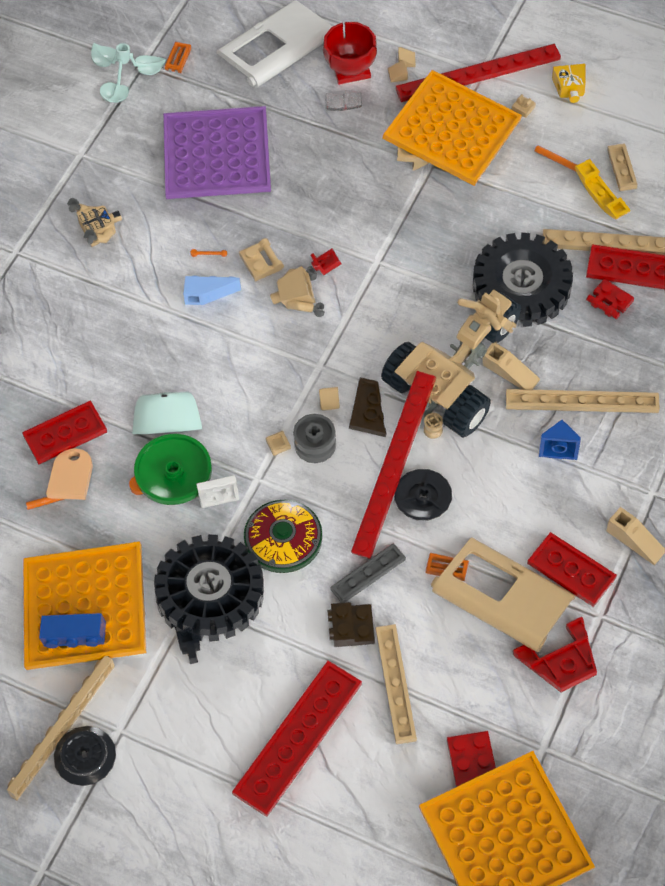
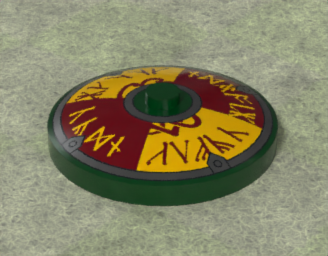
(283, 535)

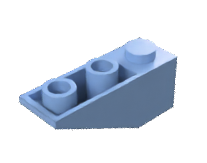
(208, 289)

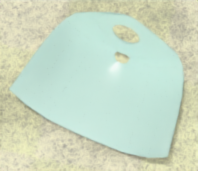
(166, 414)

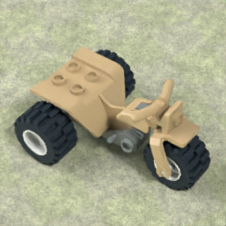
(463, 403)

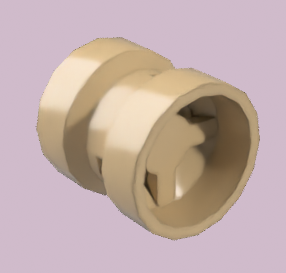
(433, 425)

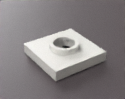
(218, 491)

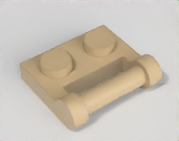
(255, 262)

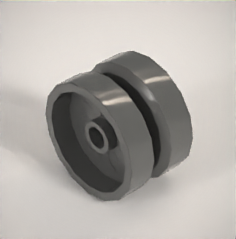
(314, 438)

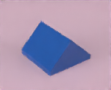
(560, 442)

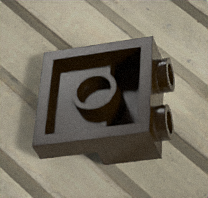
(351, 624)

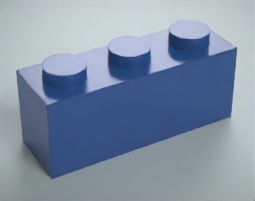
(72, 630)

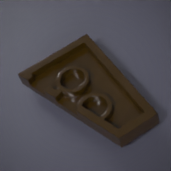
(367, 409)

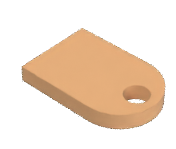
(68, 477)

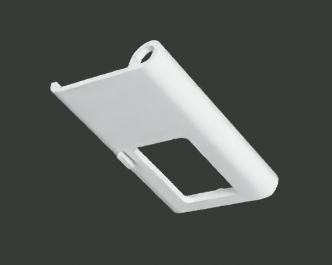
(292, 24)

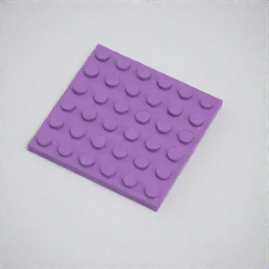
(216, 152)

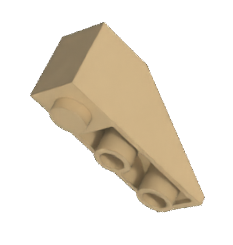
(509, 367)
(635, 536)

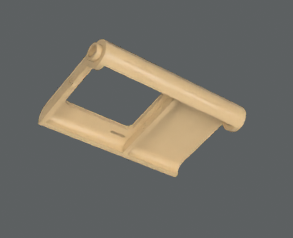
(524, 612)

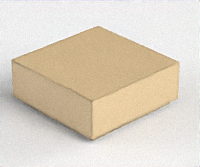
(278, 443)

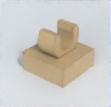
(523, 106)

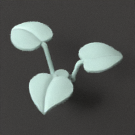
(104, 56)

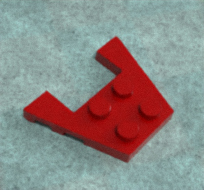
(566, 665)

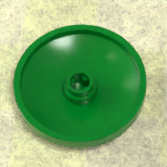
(171, 468)

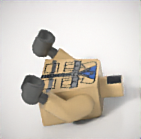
(95, 221)
(297, 292)

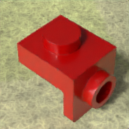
(326, 261)

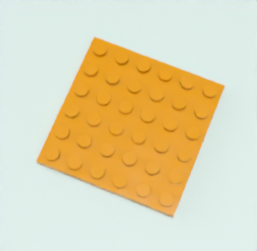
(452, 127)
(85, 583)
(507, 829)

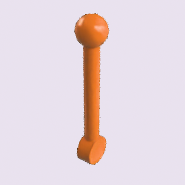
(194, 252)

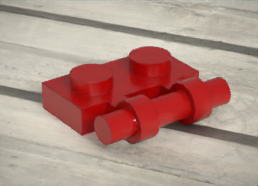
(613, 296)

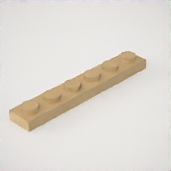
(396, 684)

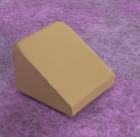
(407, 55)
(398, 72)
(329, 398)

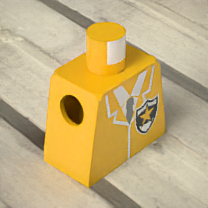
(570, 81)

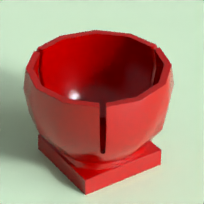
(350, 55)

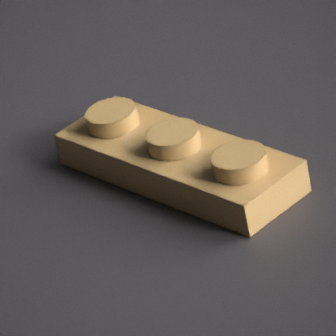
(622, 167)

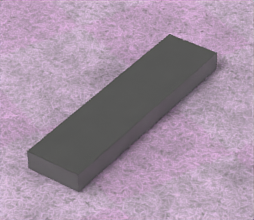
(368, 573)

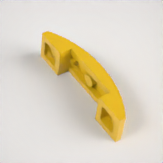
(600, 191)

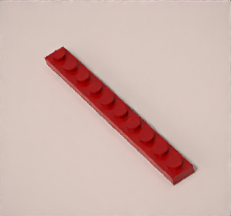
(489, 69)
(393, 465)

